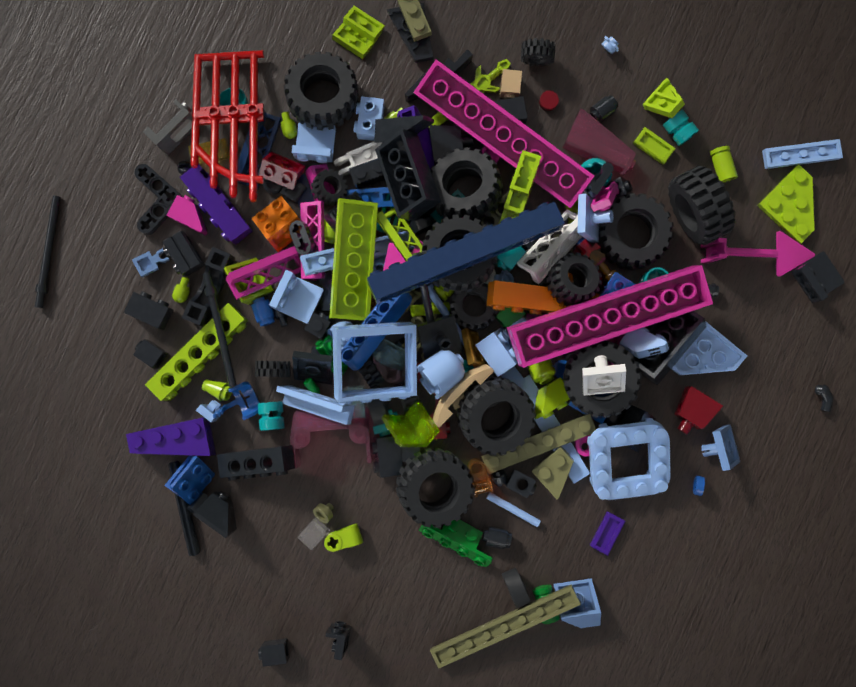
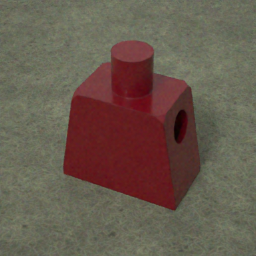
(695, 409)

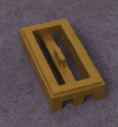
(473, 355)

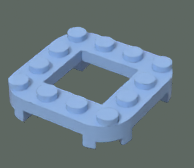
(629, 434)

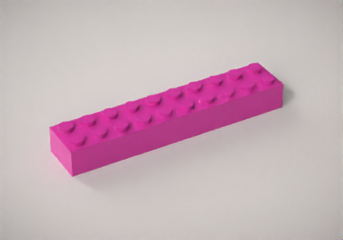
(502, 132)
(609, 315)

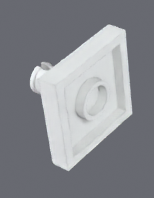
(603, 378)

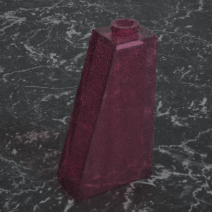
(593, 140)

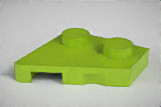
(664, 100)

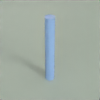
(513, 509)

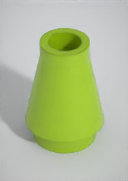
(217, 389)

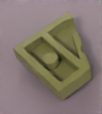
(554, 471)

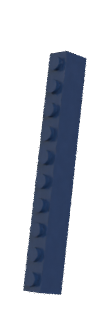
(465, 252)

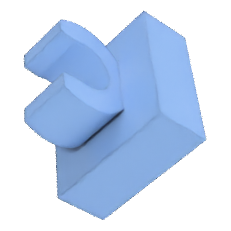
(208, 411)

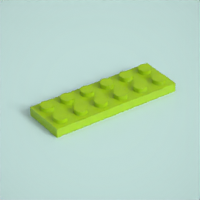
(353, 259)

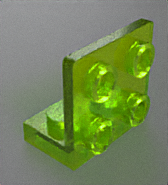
(413, 428)

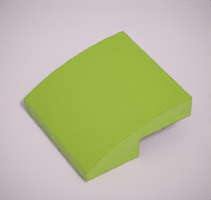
(358, 32)

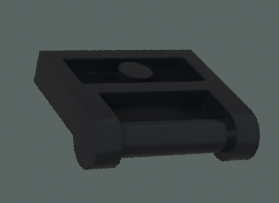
(599, 180)

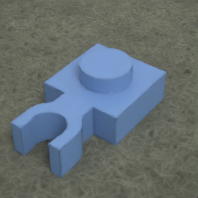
(147, 263)

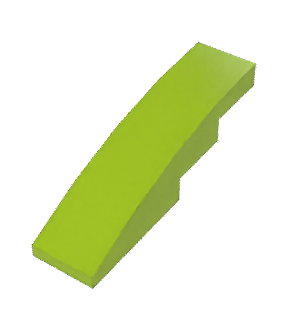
(521, 185)

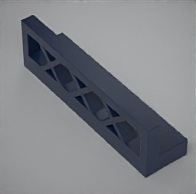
(243, 162)

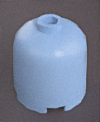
(441, 372)

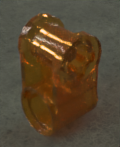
(481, 479)

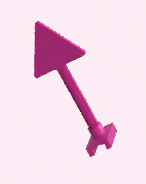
(788, 252)

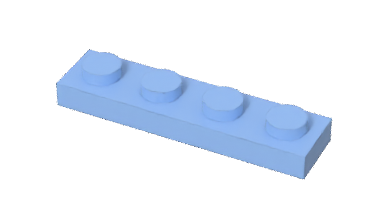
(802, 154)

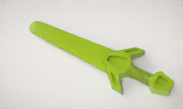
(481, 83)

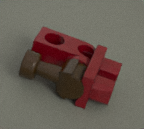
(593, 252)

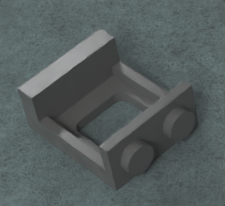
(163, 137)

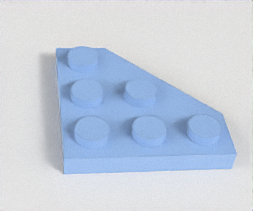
(709, 354)

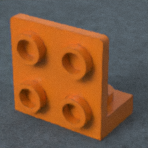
(275, 223)

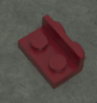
(281, 170)

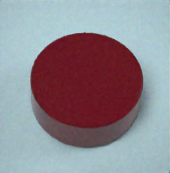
(548, 100)

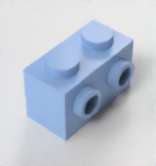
(368, 111)

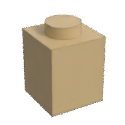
(510, 84)

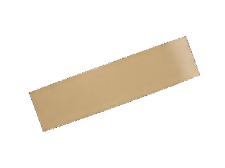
(442, 411)

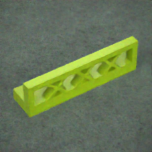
(393, 235)

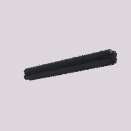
(185, 517)

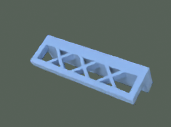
(317, 404)

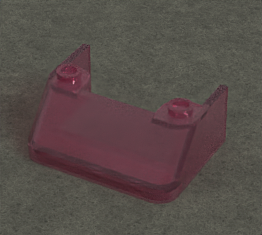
(306, 422)

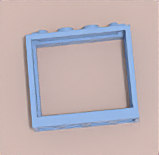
(382, 394)

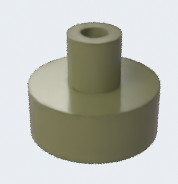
(323, 512)

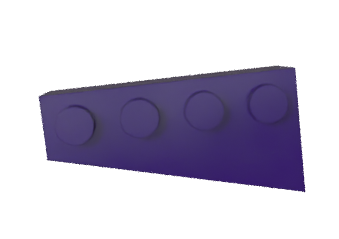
(216, 203)
(181, 438)

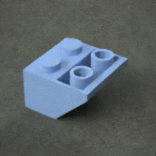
(498, 351)

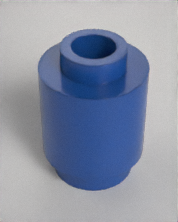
(263, 311)

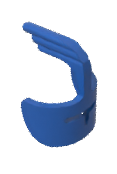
(252, 401)

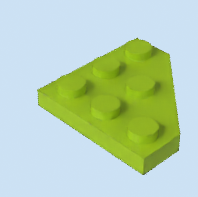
(792, 204)

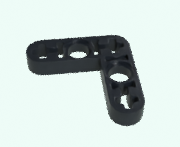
(163, 201)

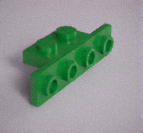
(461, 538)

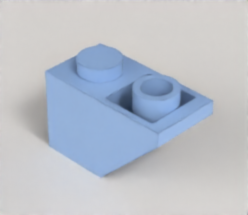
(644, 344)

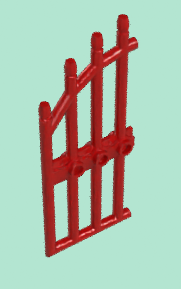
(227, 114)

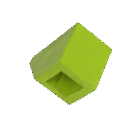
(549, 398)

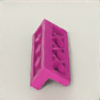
(309, 216)
(259, 267)

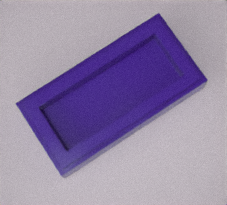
(607, 533)

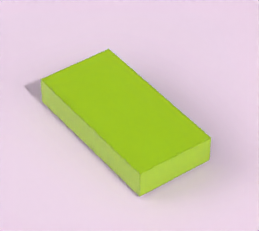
(654, 146)

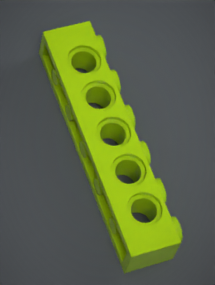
(159, 382)

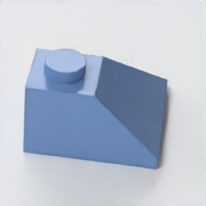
(589, 612)

